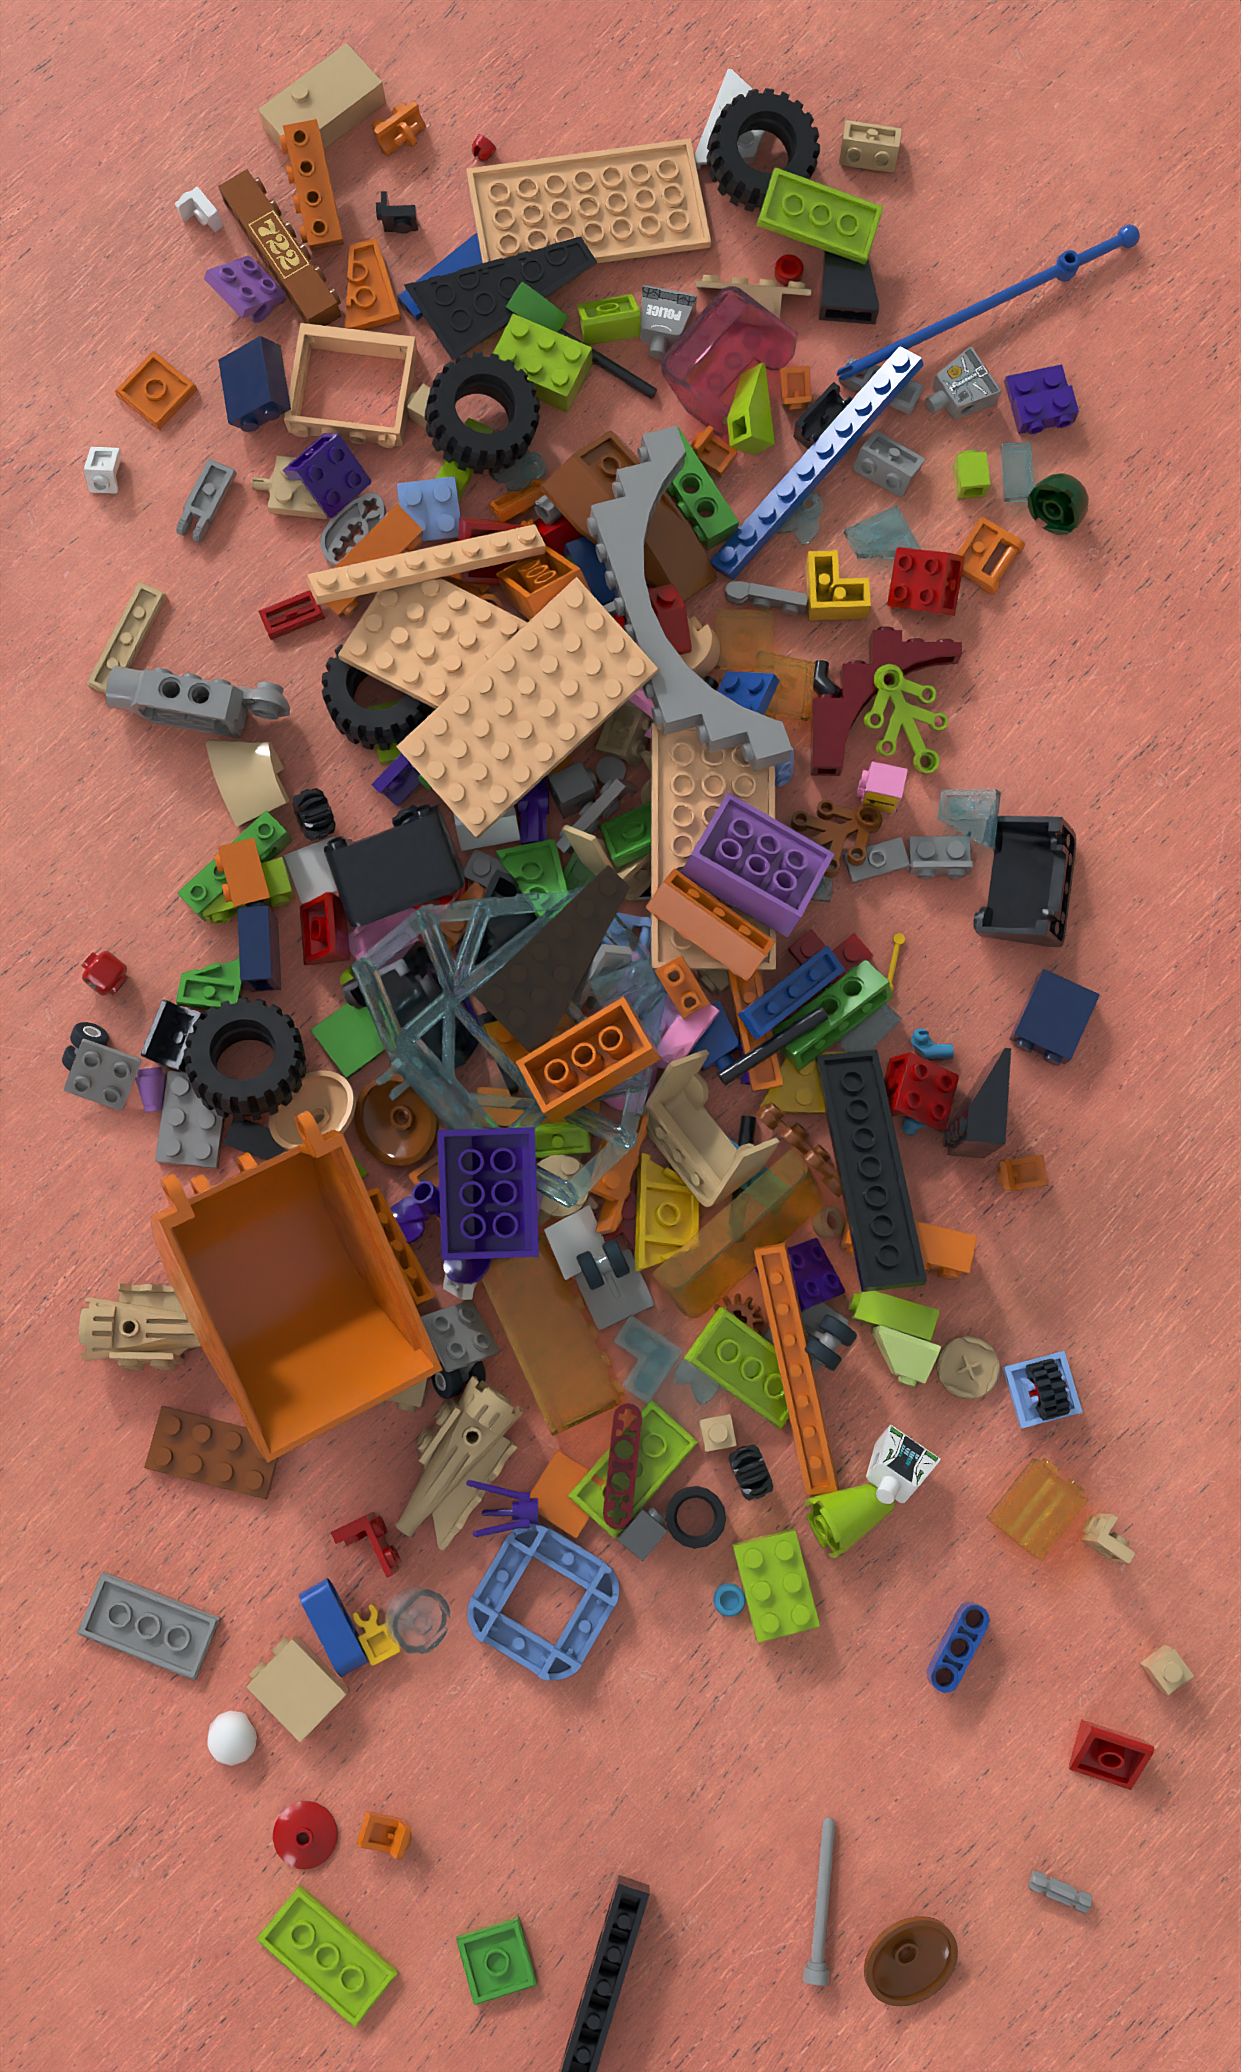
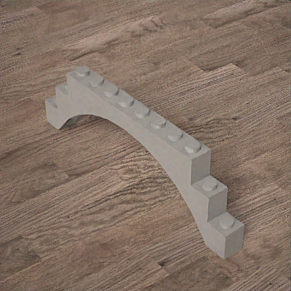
(677, 692)

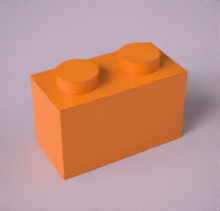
(242, 872)

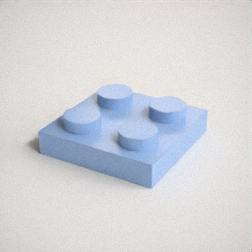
(432, 506)

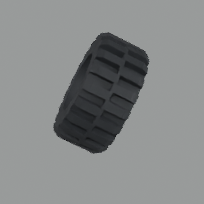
(767, 113)
(490, 378)
(363, 724)
(239, 1023)

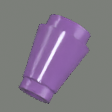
(151, 1088)

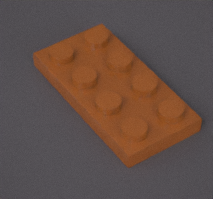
(209, 1453)

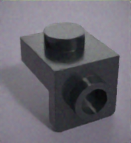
(396, 218)

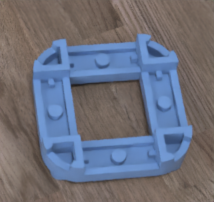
(521, 1643)

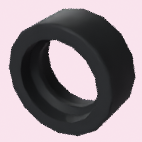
(719, 1517)

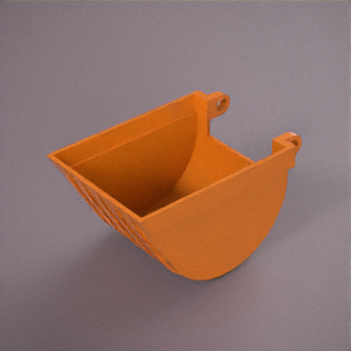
(293, 1290)

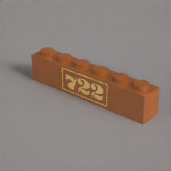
(279, 249)

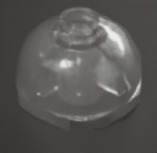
(417, 1619)

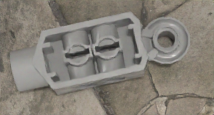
(191, 701)

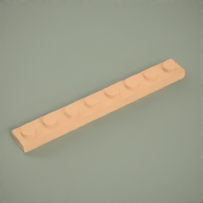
(425, 564)

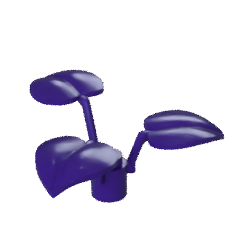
(412, 1213)

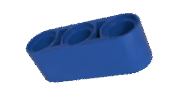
(333, 1627)
(958, 1663)

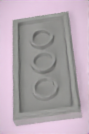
(149, 1625)

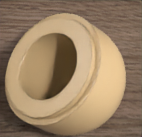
(820, 1223)

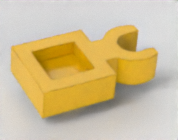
(375, 1639)

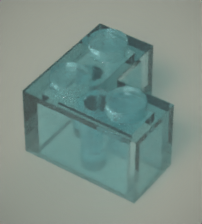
(654, 1358)

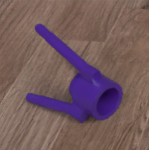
(523, 1511)

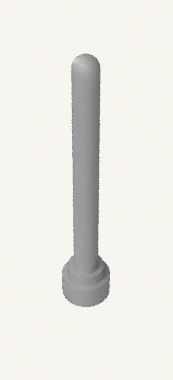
(816, 1969)

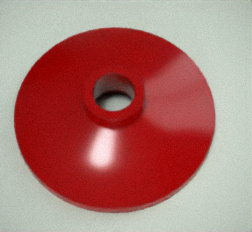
(317, 1823)

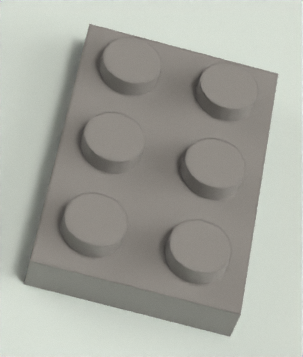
(188, 1129)

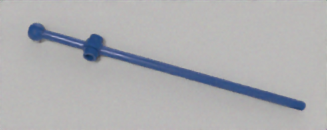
(1064, 270)

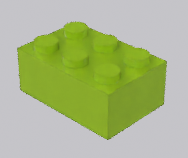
(549, 358)
(775, 1585)

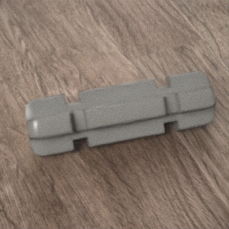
(1060, 1891)

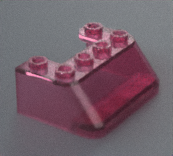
(719, 348)

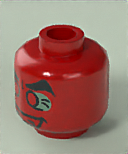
(104, 973)

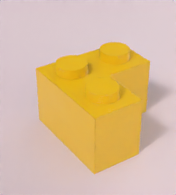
(834, 597)

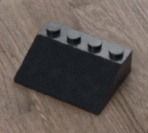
(982, 1118)

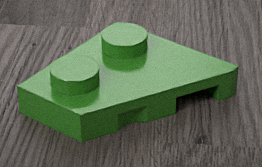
(210, 986)

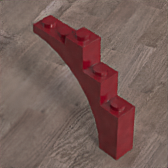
(834, 717)

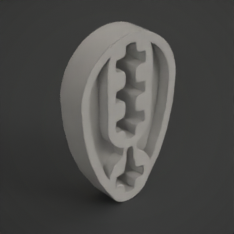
(350, 517)

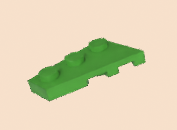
(534, 867)

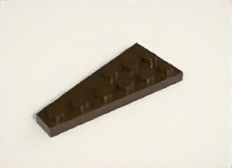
(541, 978)

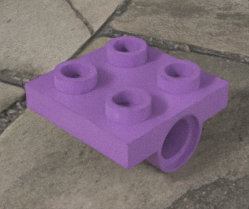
(246, 288)

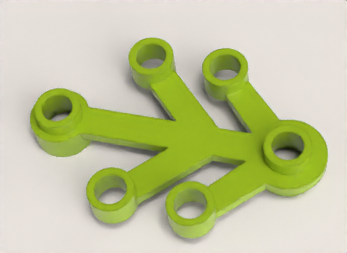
(904, 715)

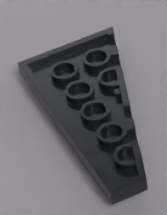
(472, 302)

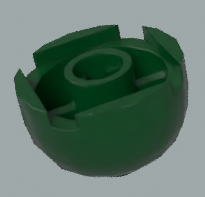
(1059, 502)

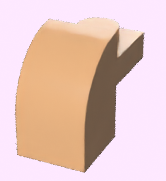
(704, 650)

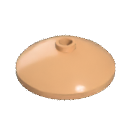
(326, 1097)

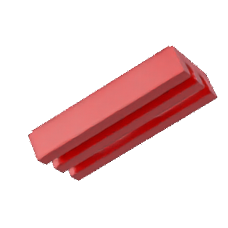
(295, 624)

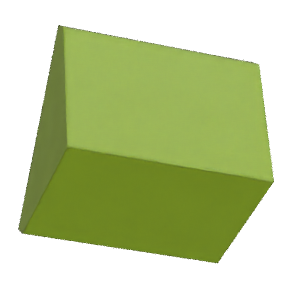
(609, 319)

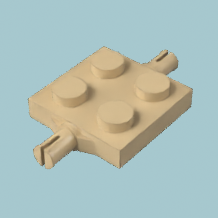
(287, 495)

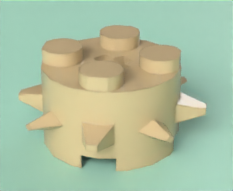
(566, 1168)

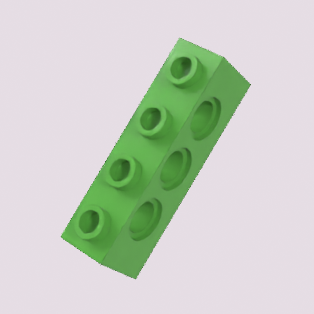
(709, 530)
(207, 884)
(849, 1011)

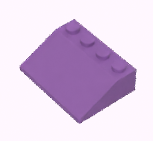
(757, 864)

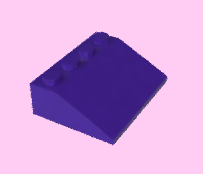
(488, 1193)

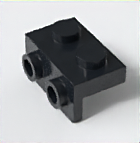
(168, 1035)

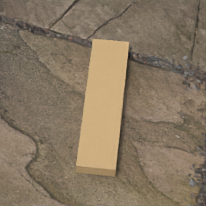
(128, 634)

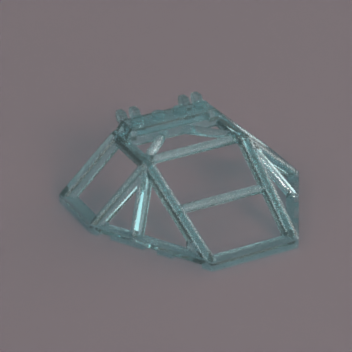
(436, 1079)

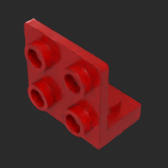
(925, 580)
(920, 1090)
(375, 1529)

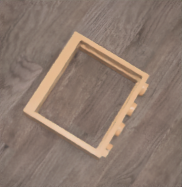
(352, 342)

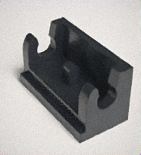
(820, 416)

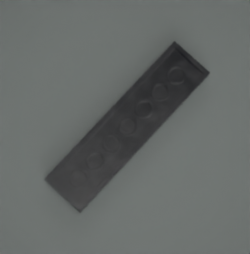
(870, 1171)

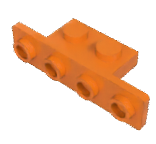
(616, 1183)

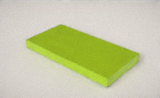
(820, 216)
(742, 1365)
(660, 1452)
(327, 1955)

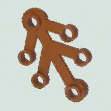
(837, 833)
(796, 1136)

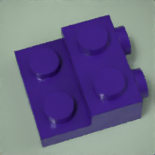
(1041, 399)

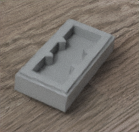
(879, 860)

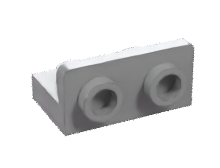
(887, 463)
(939, 856)

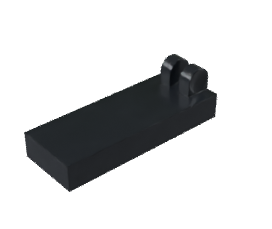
(252, 1138)

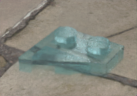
(971, 813)

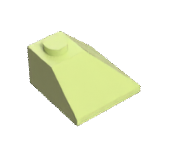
(906, 1355)

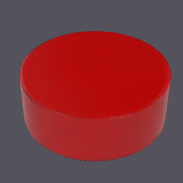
(788, 269)

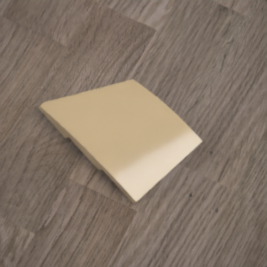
(247, 777)

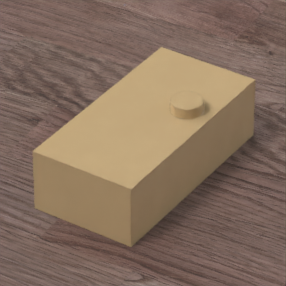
(334, 92)

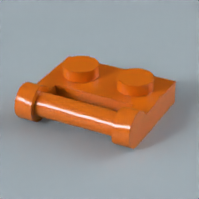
(980, 547)

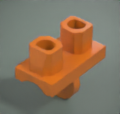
(399, 128)
(682, 986)

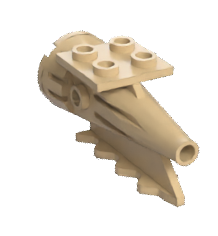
(159, 1333)
(455, 1457)

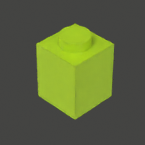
(971, 474)

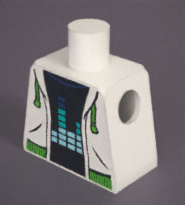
(898, 1466)

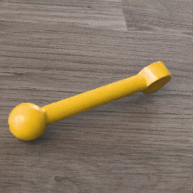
(897, 940)

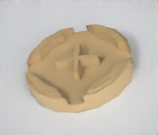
(968, 1367)

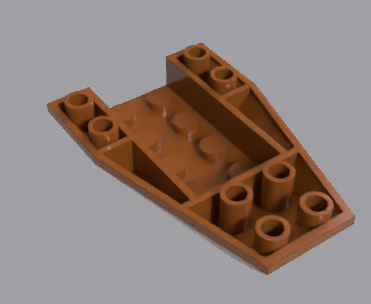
(670, 543)

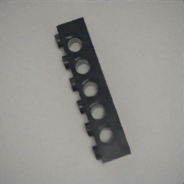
(605, 1976)

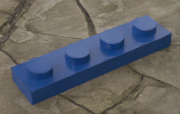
(791, 992)

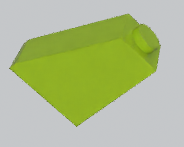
(894, 1313)

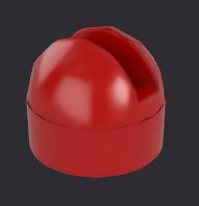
(483, 148)

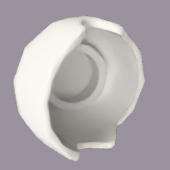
(231, 1738)

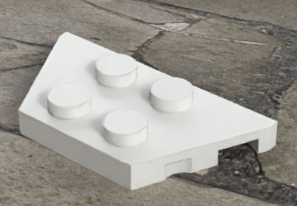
(748, 142)

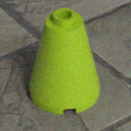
(845, 1516)

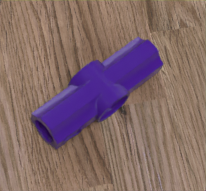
(533, 813)

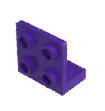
(329, 473)
(813, 1274)

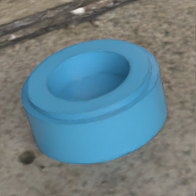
(729, 1599)

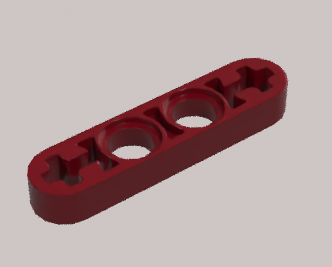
(626, 1466)

